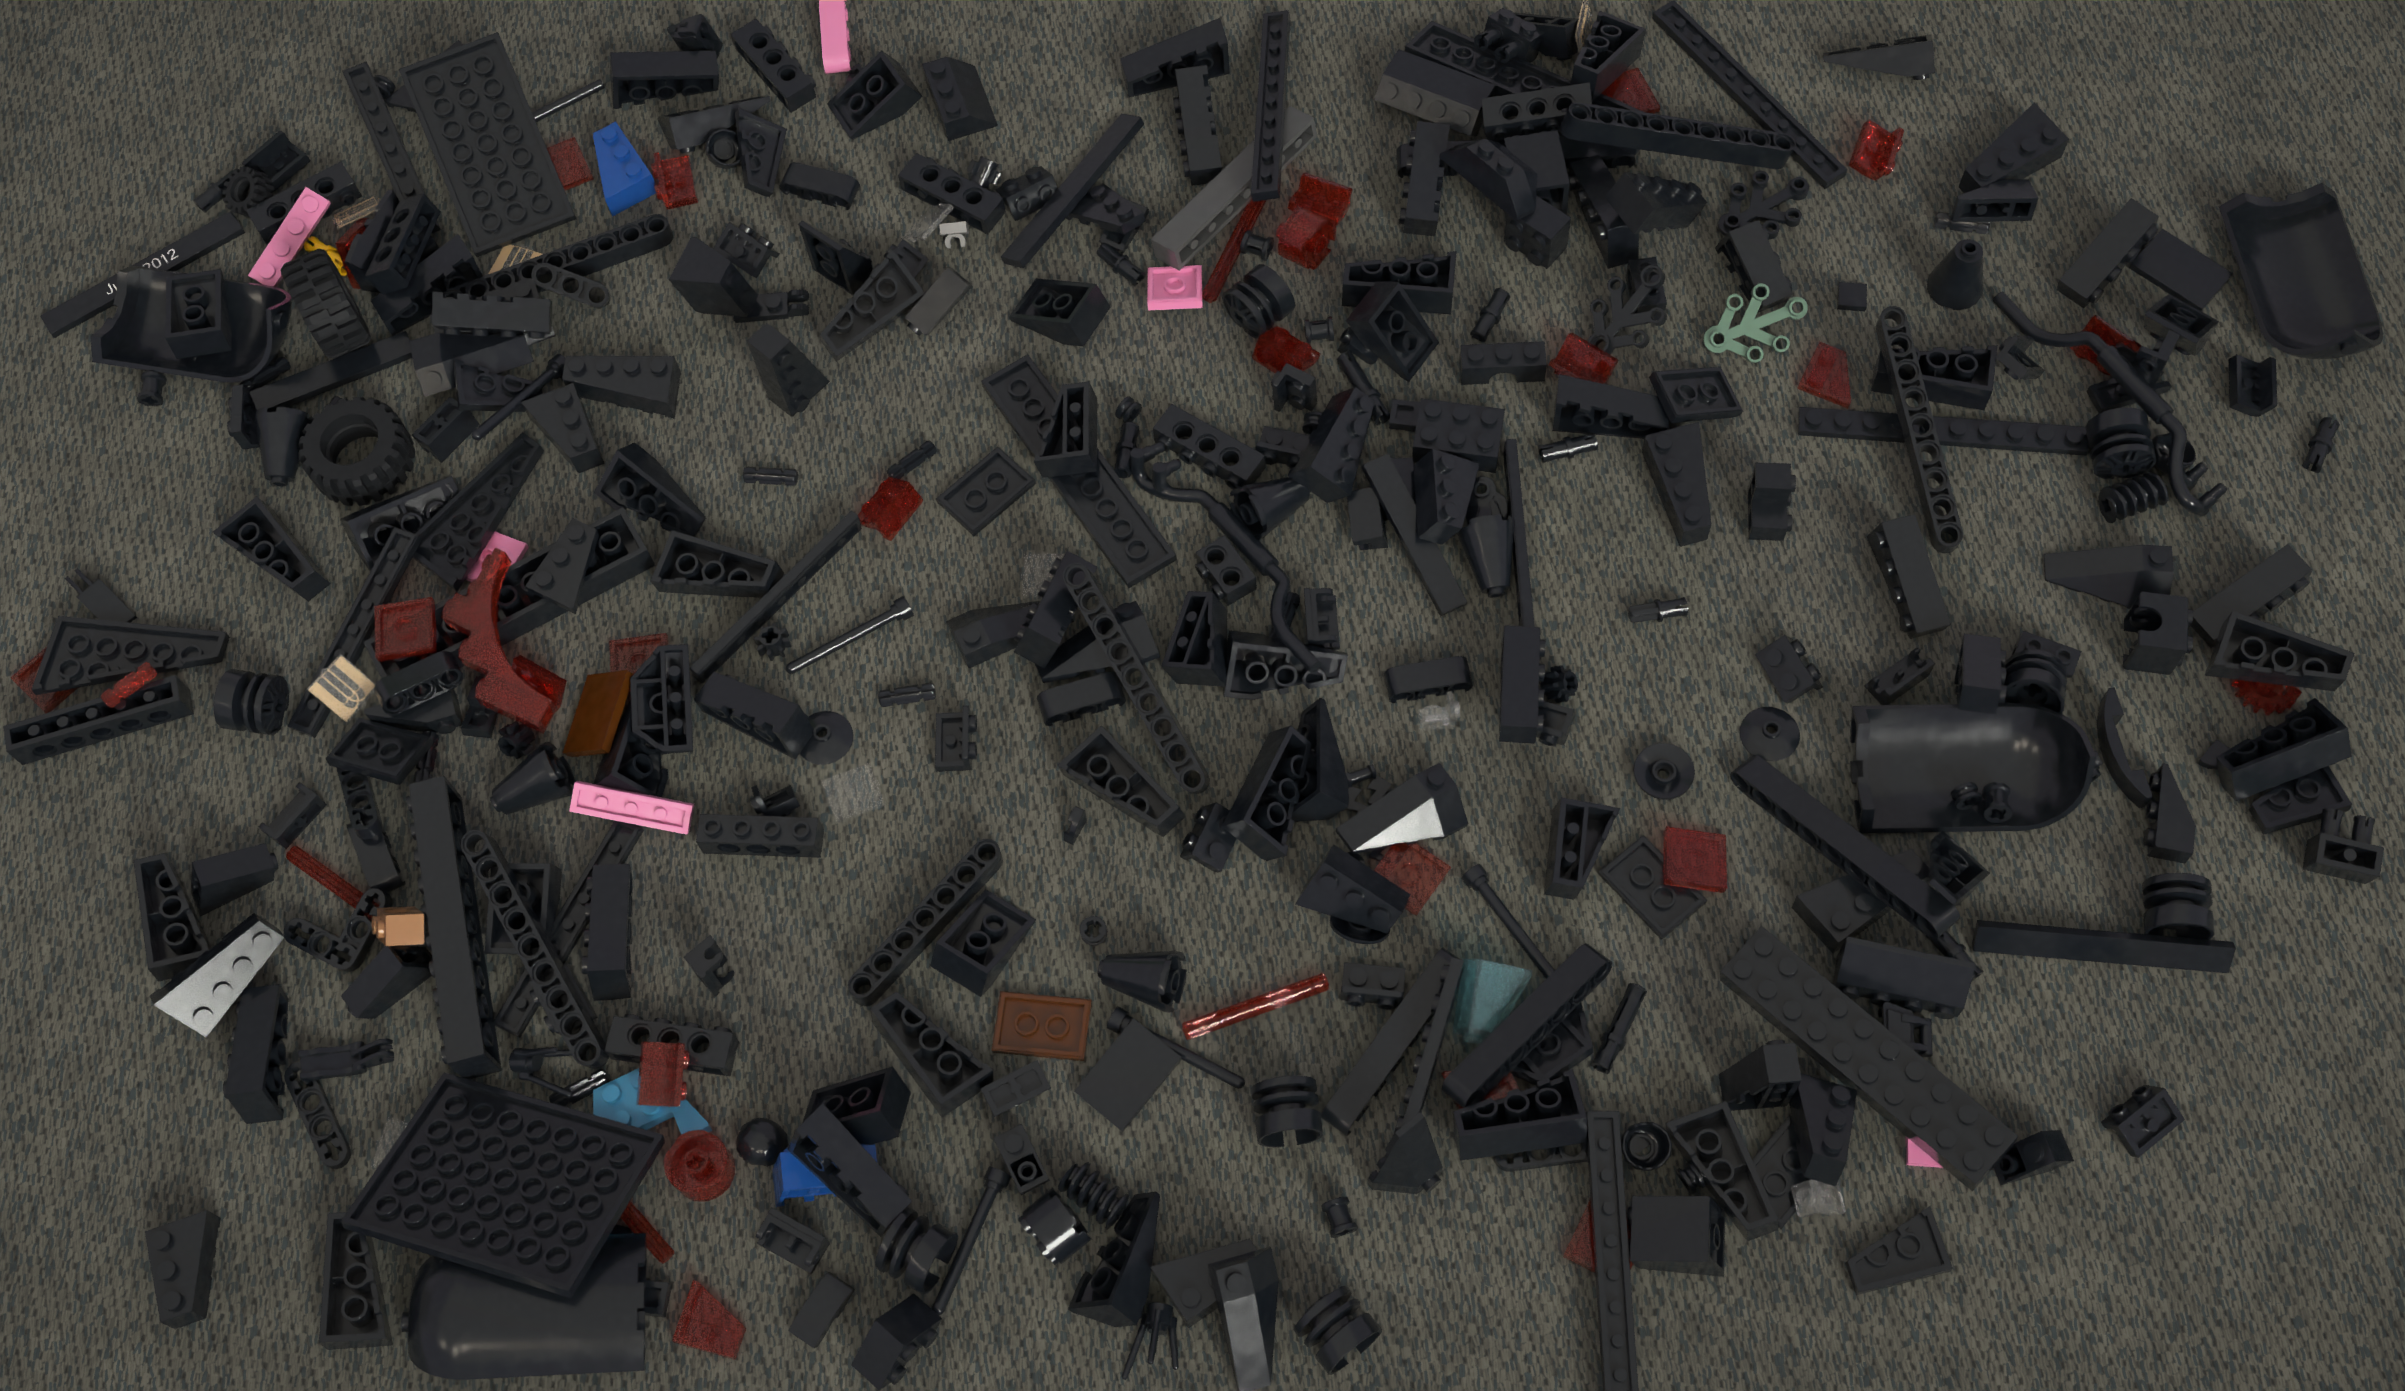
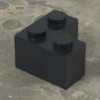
(1768, 501)
(895, 1341)

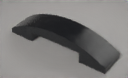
(2130, 782)

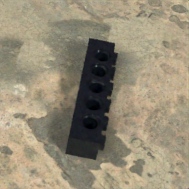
(96, 722)

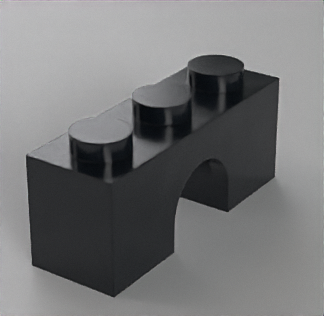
(1521, 359)

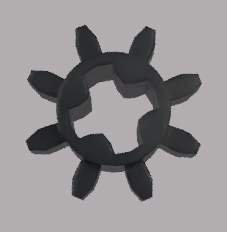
(984, 172)
(772, 641)
(1559, 684)
(516, 740)

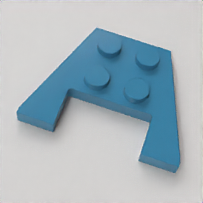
(618, 1103)

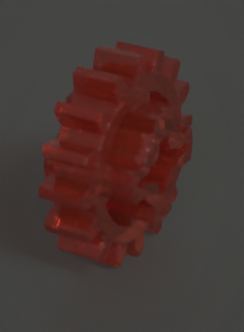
(2266, 695)

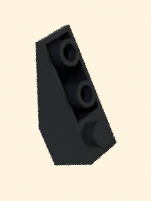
(2174, 828)

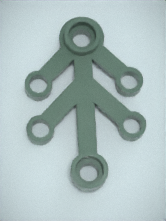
(1751, 326)

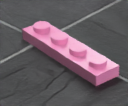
(289, 237)
(631, 807)

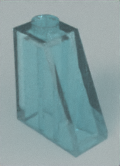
(1487, 997)

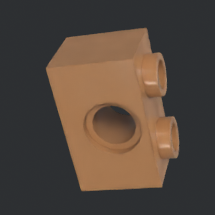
(399, 926)

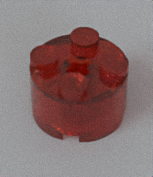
(1305, 237)
(684, 1159)

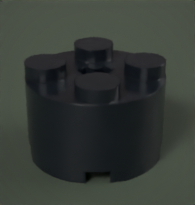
(1056, 1227)

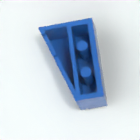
(621, 170)
(795, 1180)

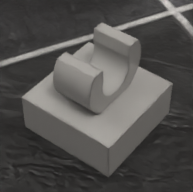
(954, 230)

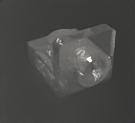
(1438, 717)
(1817, 1197)

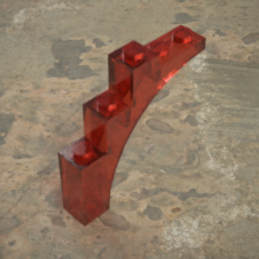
(478, 617)

